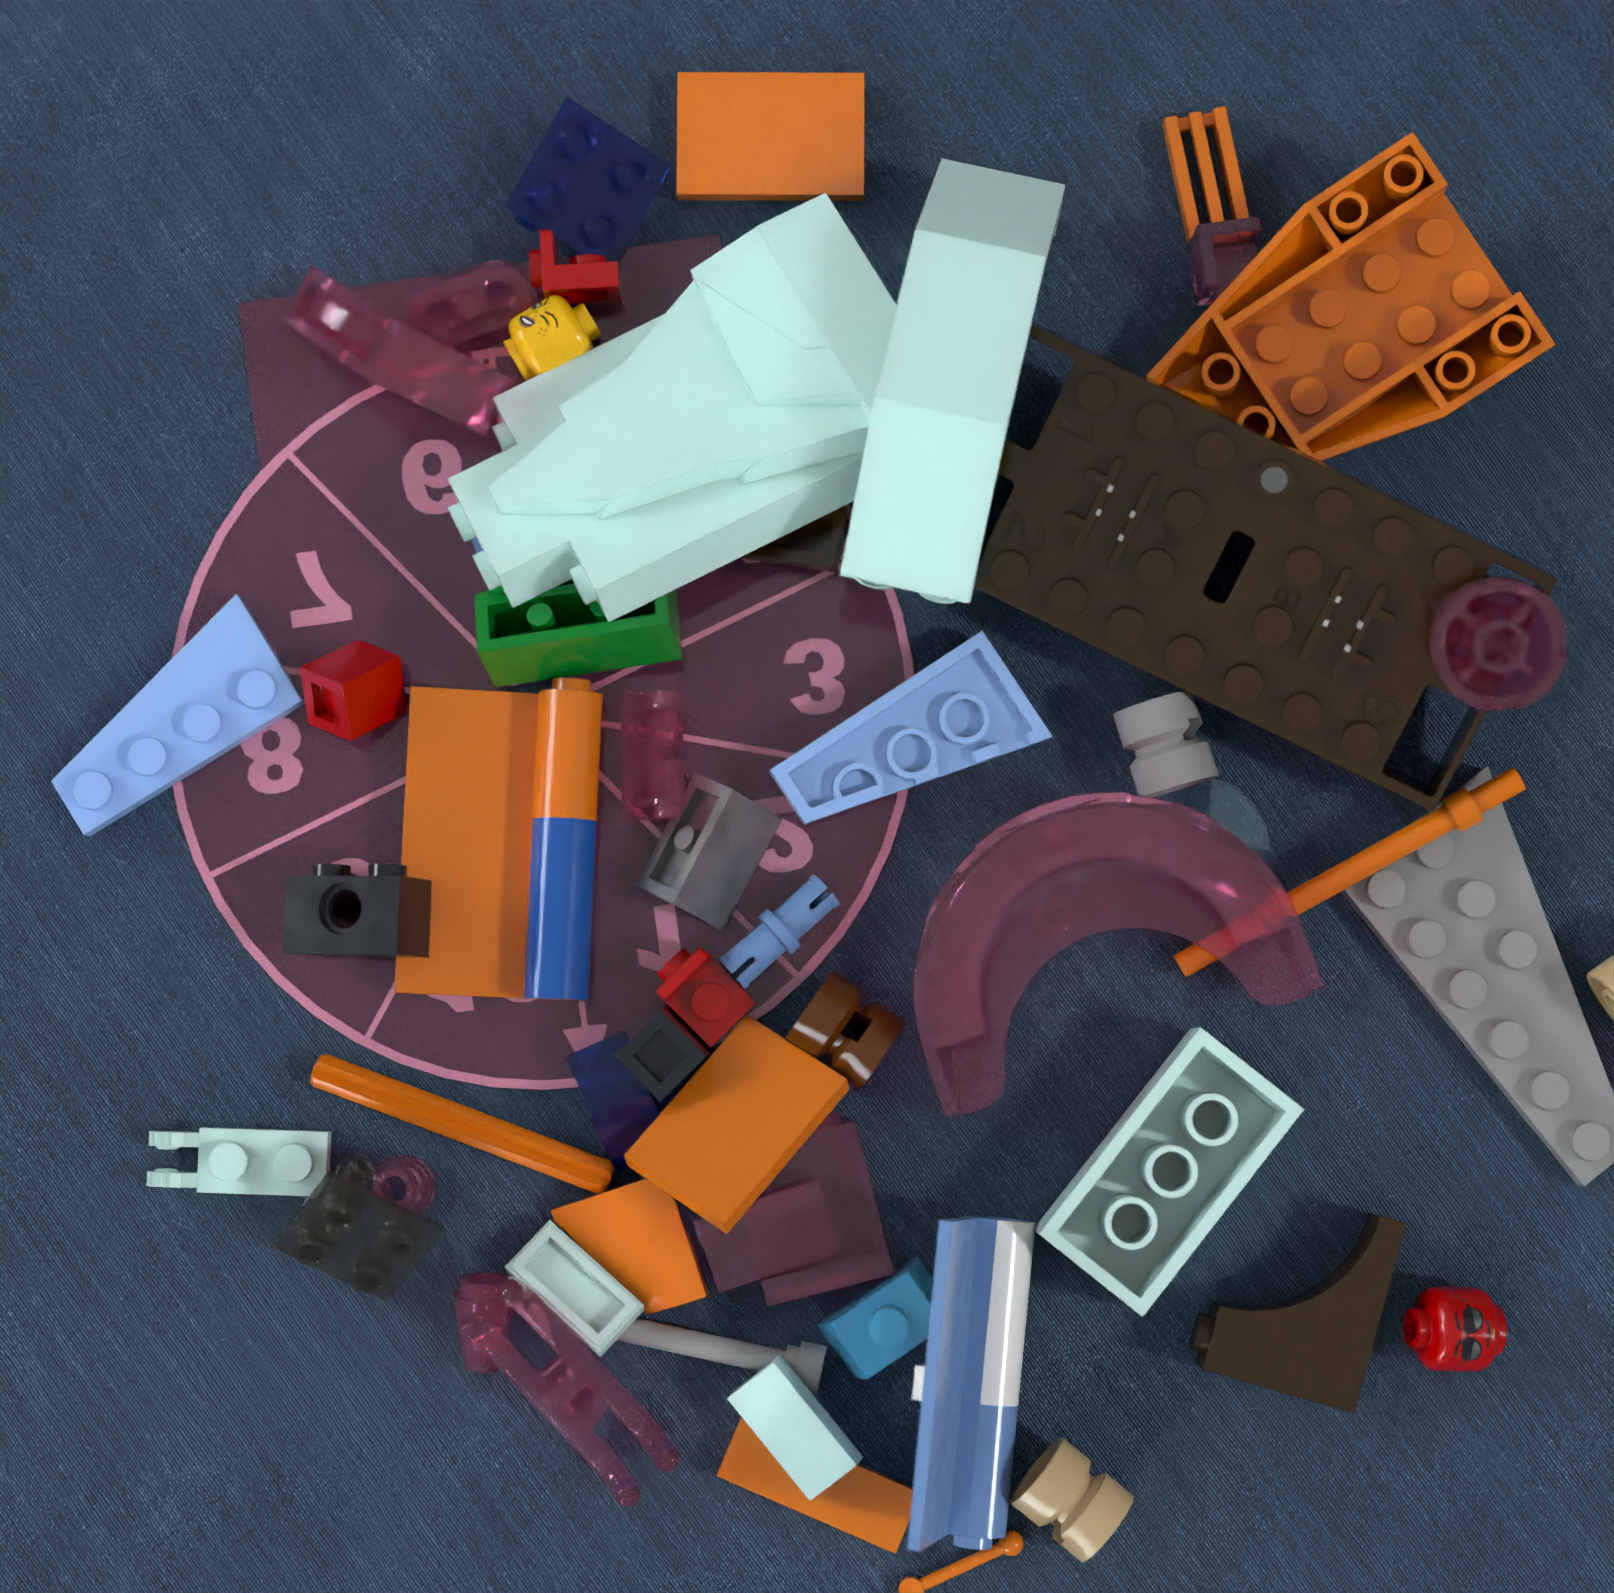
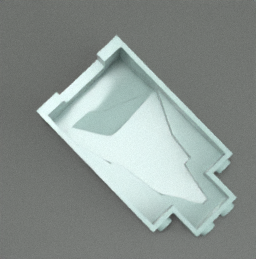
(691, 429)

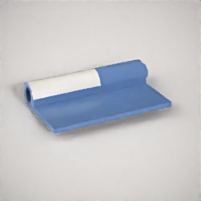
(971, 1381)

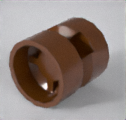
(826, 1016)

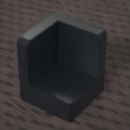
(663, 1052)

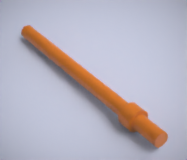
(1458, 811)

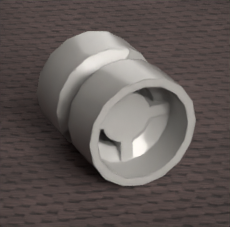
(1165, 744)

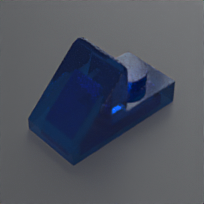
(615, 1097)

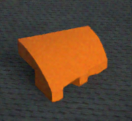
(639, 1242)

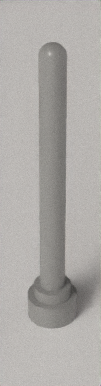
(805, 1360)

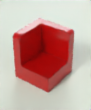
(353, 689)

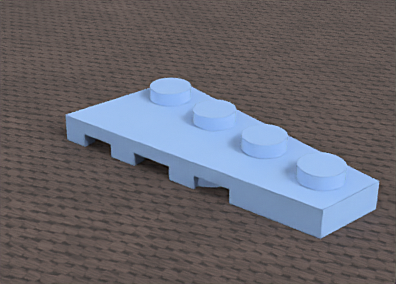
(190, 713)
(923, 729)

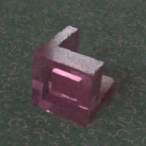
(1220, 254)

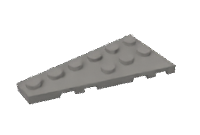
(1486, 960)

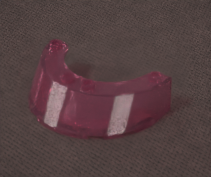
(1077, 873)

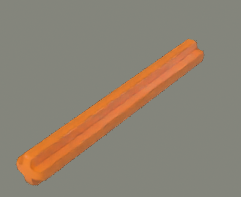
(462, 1123)

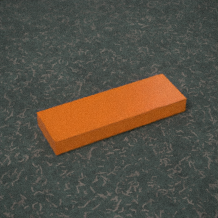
(857, 1503)

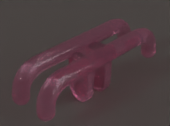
(571, 1389)

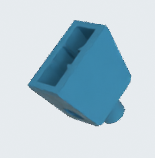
(882, 1321)

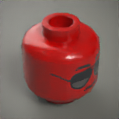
(1455, 1329)

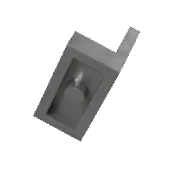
(709, 851)

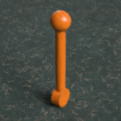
(1010, 1546)

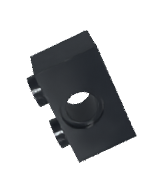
(391, 922)

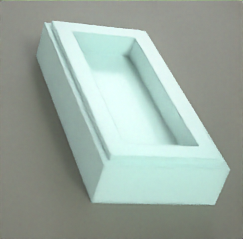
(575, 1288)
(795, 1428)

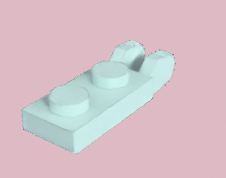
(246, 1160)

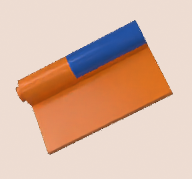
(507, 835)

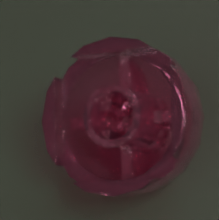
(1498, 643)

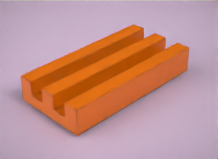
(1196, 124)

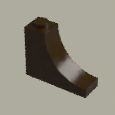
(1313, 1341)

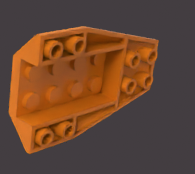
(1358, 317)

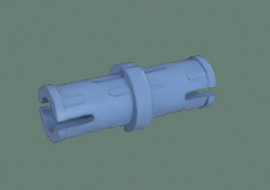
(779, 931)

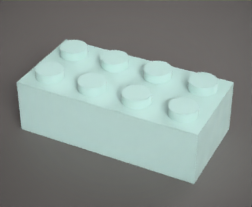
(1168, 1169)

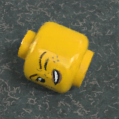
(550, 335)

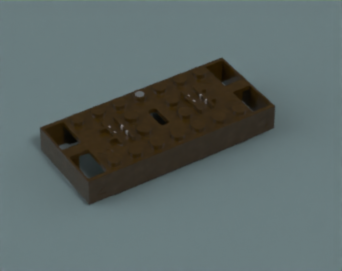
(1329, 615)

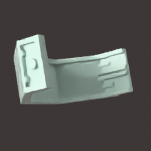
(950, 381)

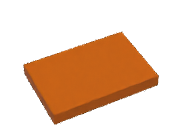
(770, 136)
(736, 1123)

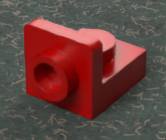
(583, 280)
(703, 994)

